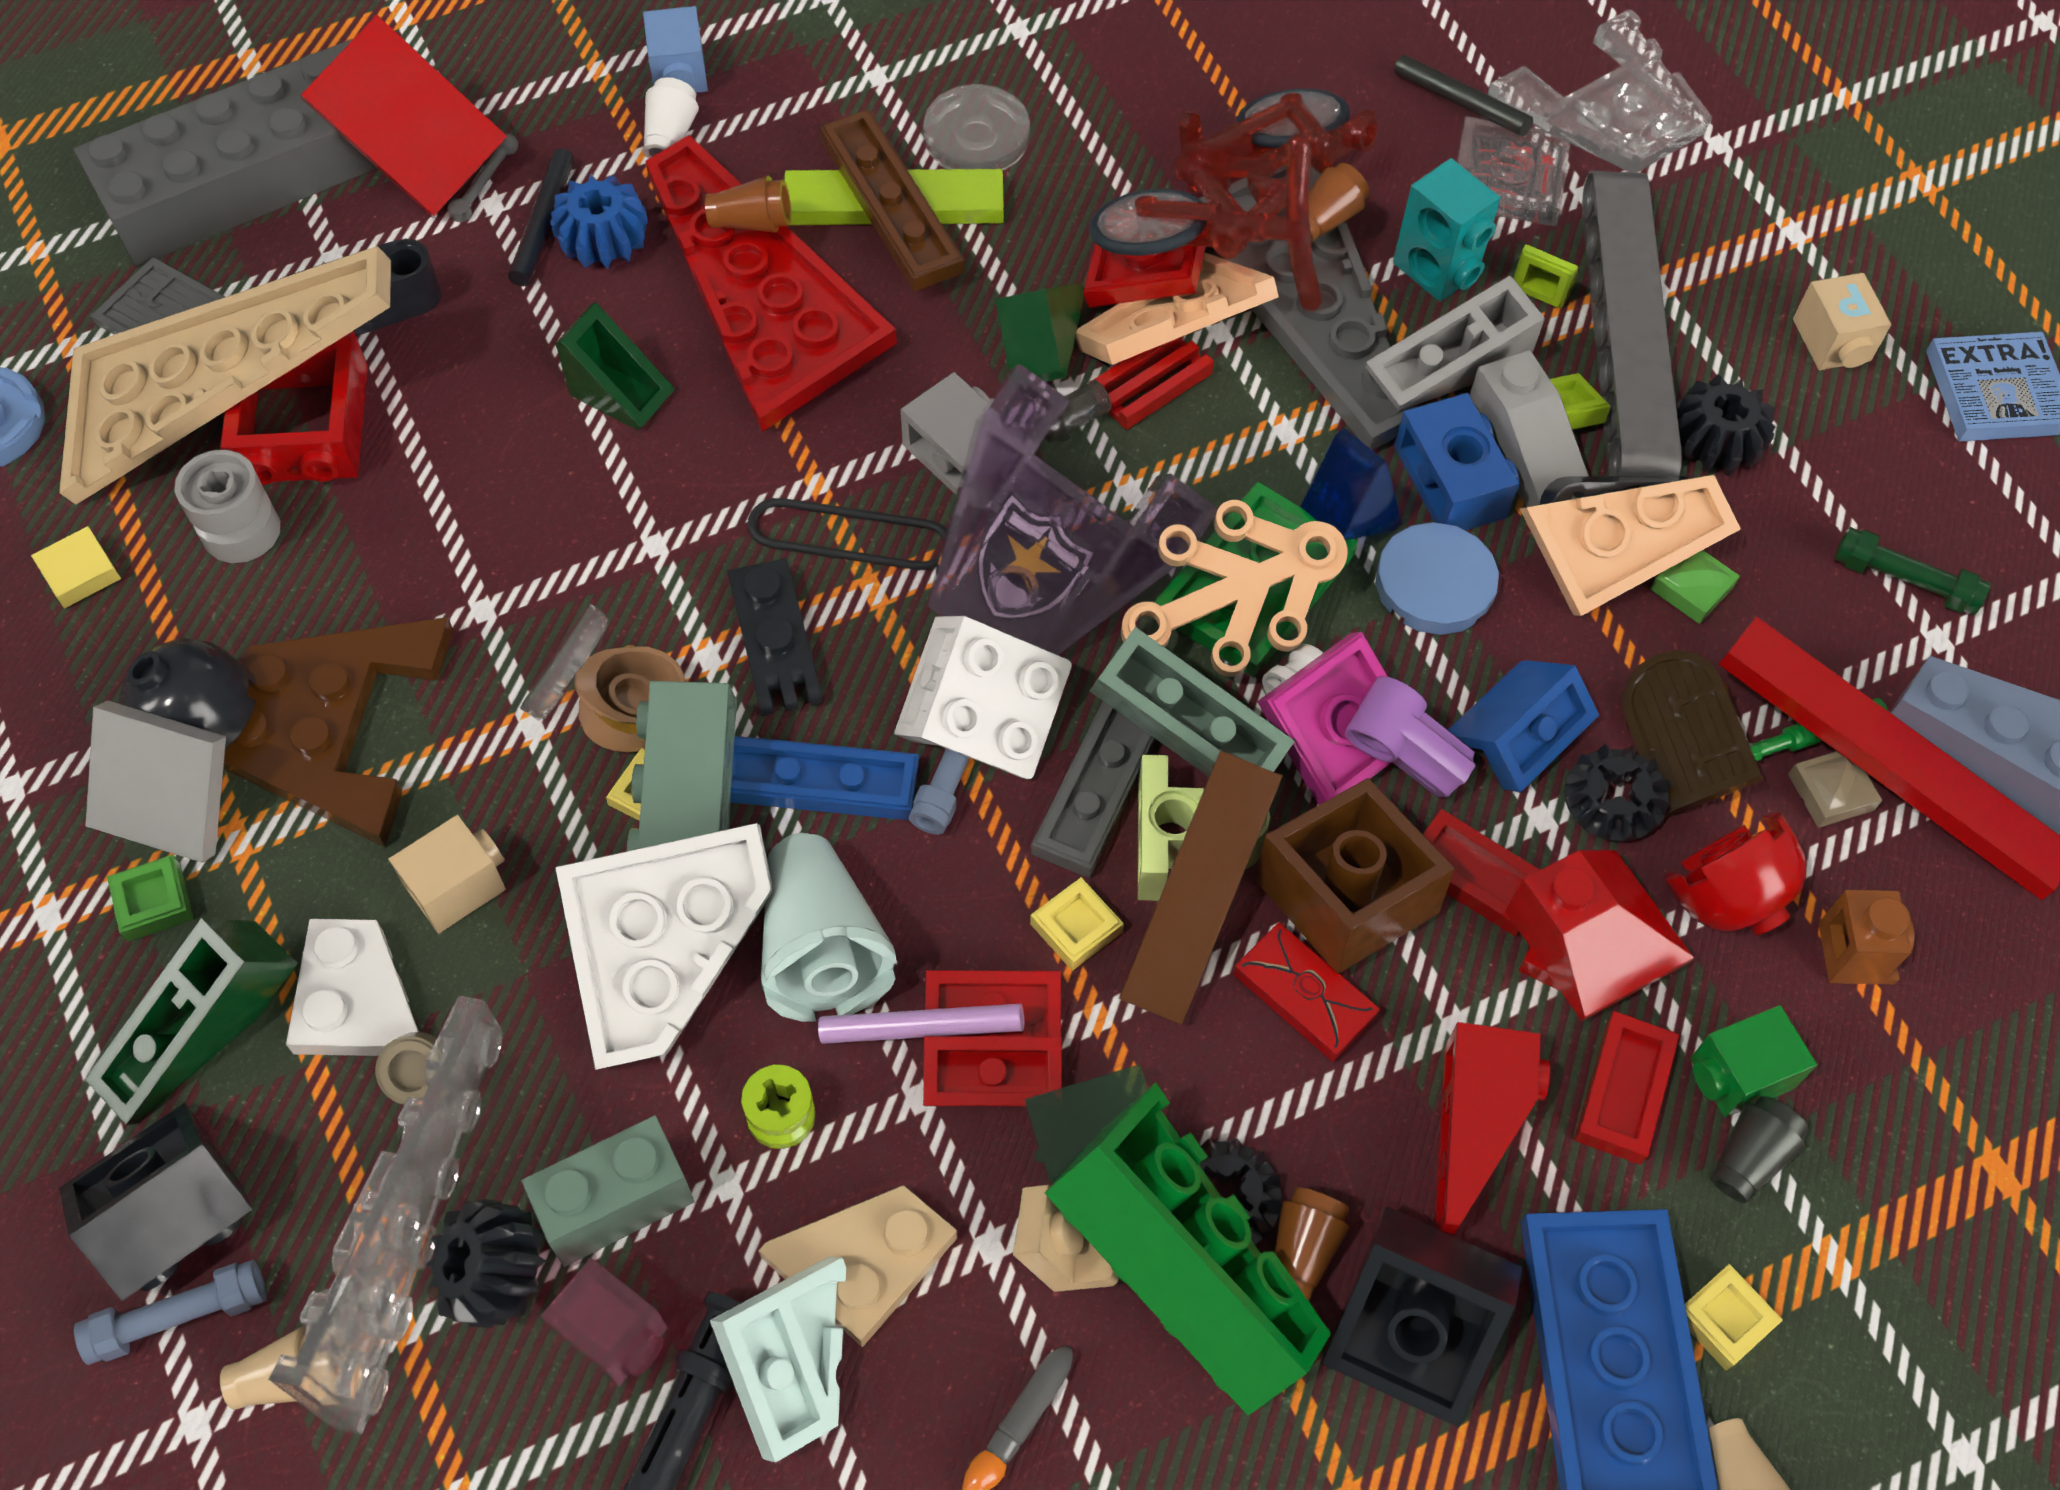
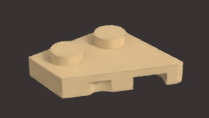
(885, 1251)

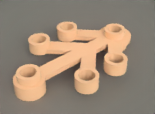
(1245, 581)

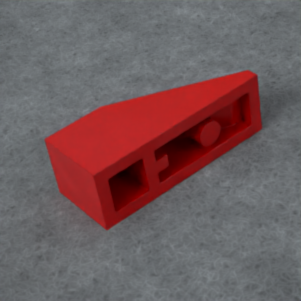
(1486, 1095)

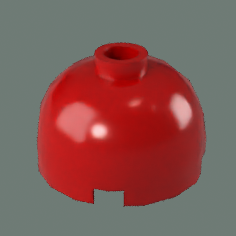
(1743, 878)

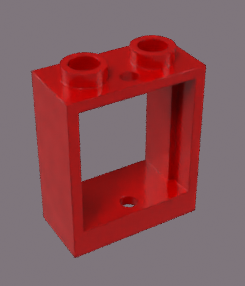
(316, 454)

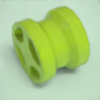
(783, 1122)

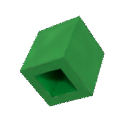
(1751, 1061)

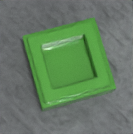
(150, 898)

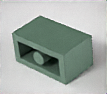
(608, 1191)

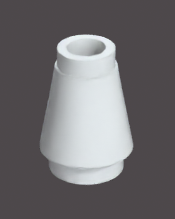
(668, 114)

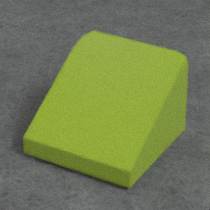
(1545, 276)

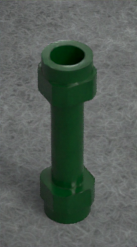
(1961, 591)

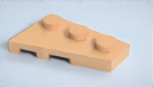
(1145, 324)
(1627, 536)

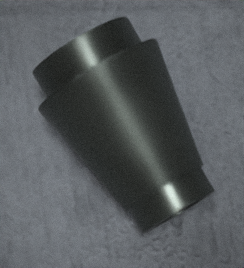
(1758, 1148)

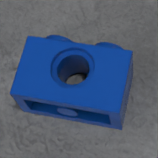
(1456, 463)

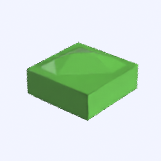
(1695, 585)

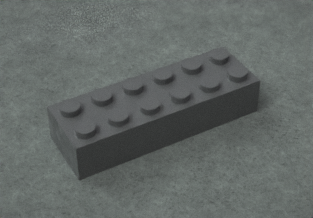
(219, 161)

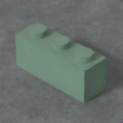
(1185, 707)
(686, 762)

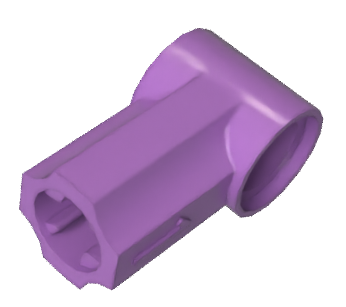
(1397, 730)

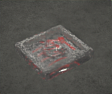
(1521, 170)

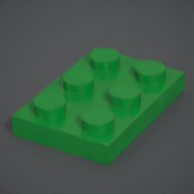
(1210, 628)

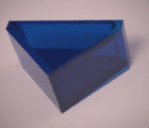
(1353, 490)

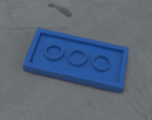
(1616, 1352)

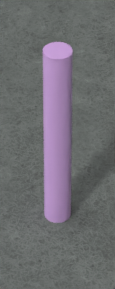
(921, 1023)

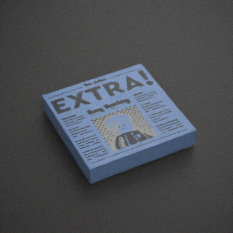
(1998, 385)

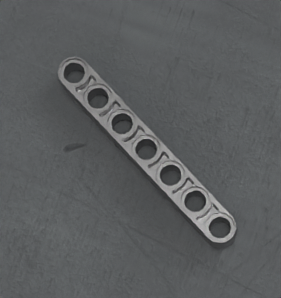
(1630, 326)

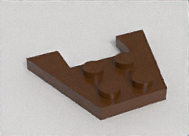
(310, 712)

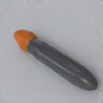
(990, 1465)

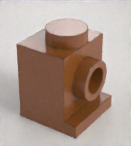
(1877, 934)

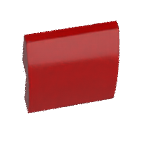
(994, 1066)

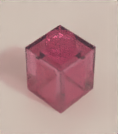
(606, 1323)

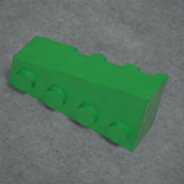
(1190, 1253)

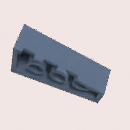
(1991, 729)

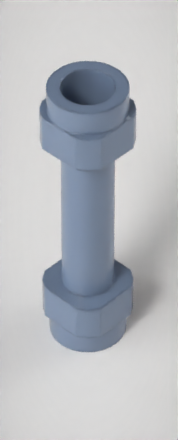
(936, 802)
(109, 1332)

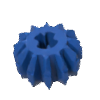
(599, 221)

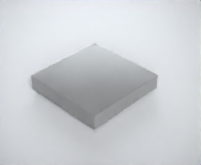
(155, 781)

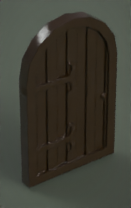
(1689, 724)

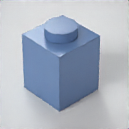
(675, 46)

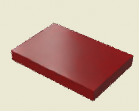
(403, 116)

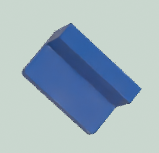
(1527, 720)

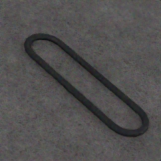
(838, 553)

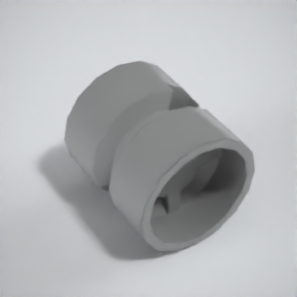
(227, 506)

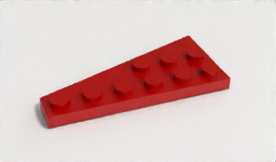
(772, 299)

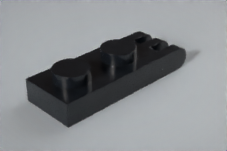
(773, 634)

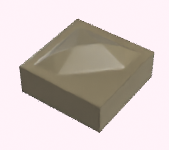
(1834, 788)

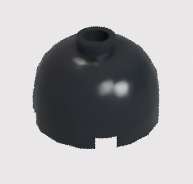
(191, 685)

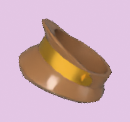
(611, 689)

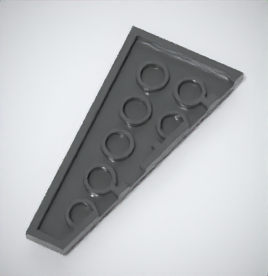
(1339, 335)

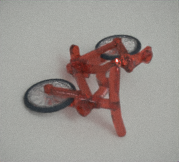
(1272, 131)

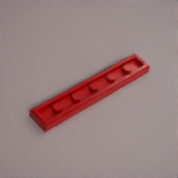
(1897, 757)

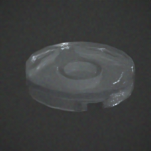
(976, 128)
(565, 663)

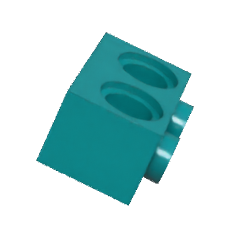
(1446, 230)

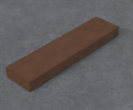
(891, 200)
(1200, 887)

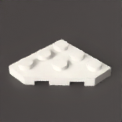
(657, 932)

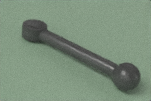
(460, 207)

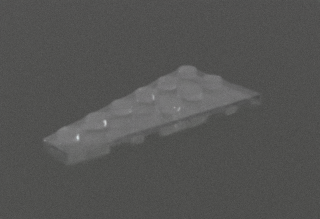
(390, 1233)

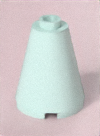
(820, 935)

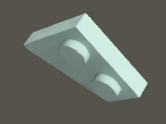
(786, 1358)

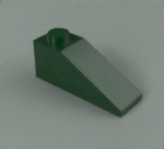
(190, 1013)

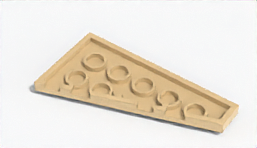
(181, 371)

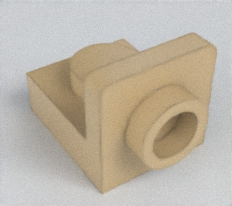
(1055, 1248)

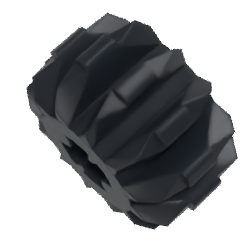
(1724, 425)
(485, 1263)

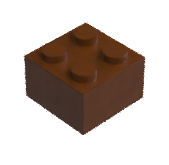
(1353, 874)

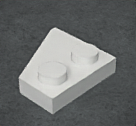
(347, 992)

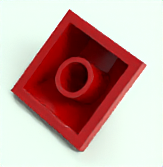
(1595, 929)

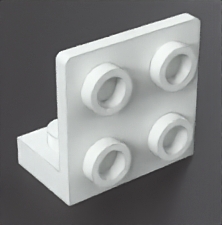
(983, 695)

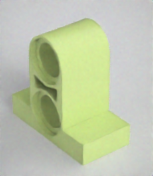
(1163, 805)

